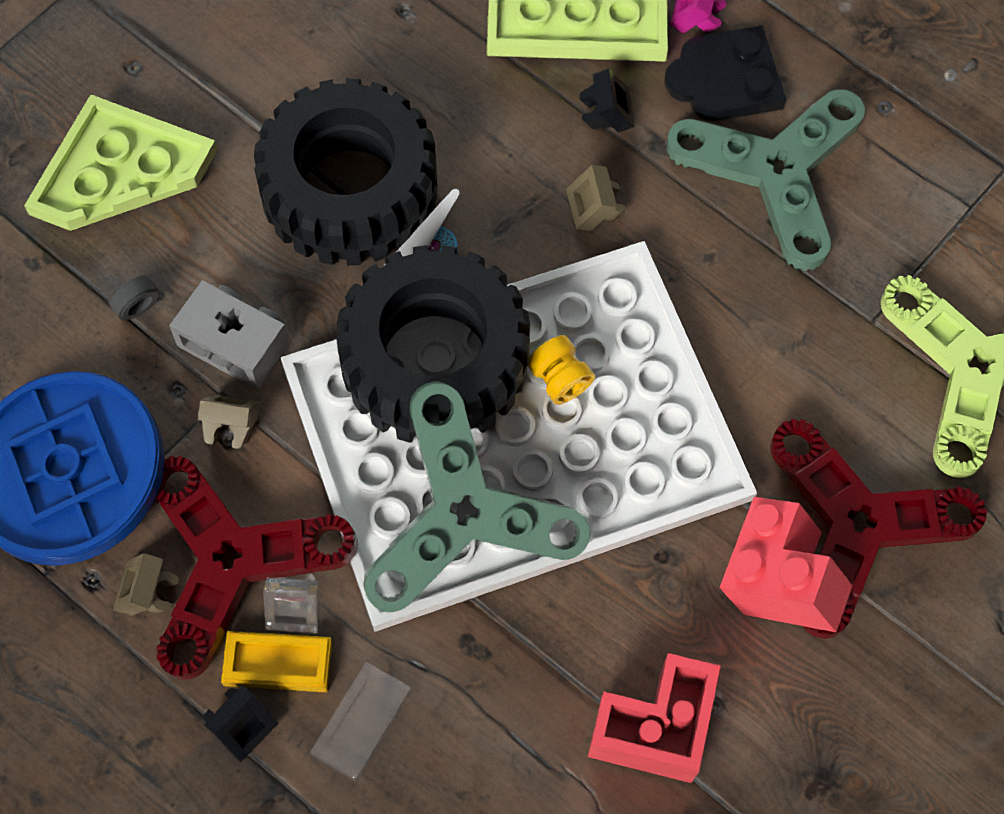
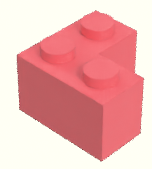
(777, 572)
(664, 735)

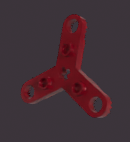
(896, 517)
(212, 588)

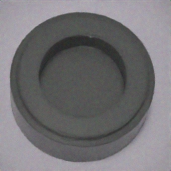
(134, 298)

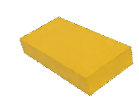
(277, 661)

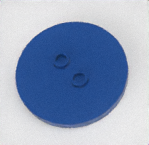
(75, 467)

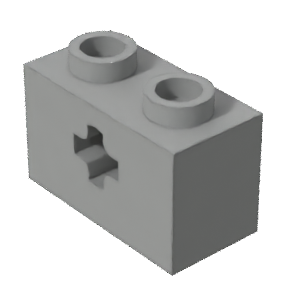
(243, 353)

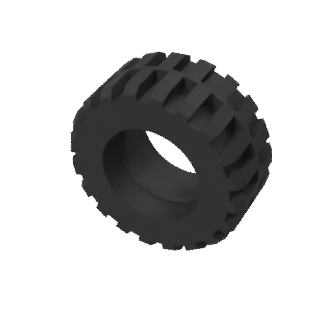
(342, 120)
(425, 287)

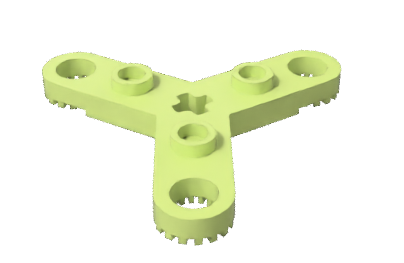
(952, 343)

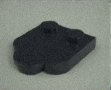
(726, 75)

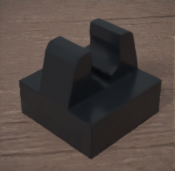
(612, 103)
(240, 722)

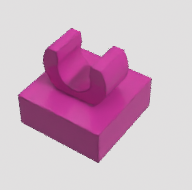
(696, 12)

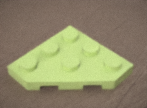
(116, 164)

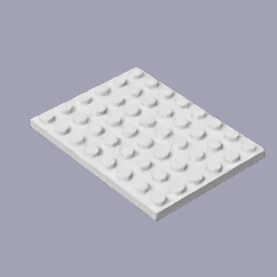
(627, 453)

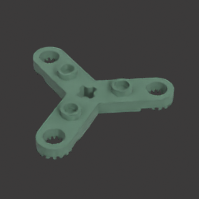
(751, 159)
(435, 533)

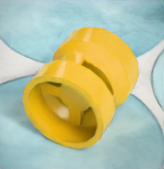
(560, 369)

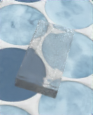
(361, 721)

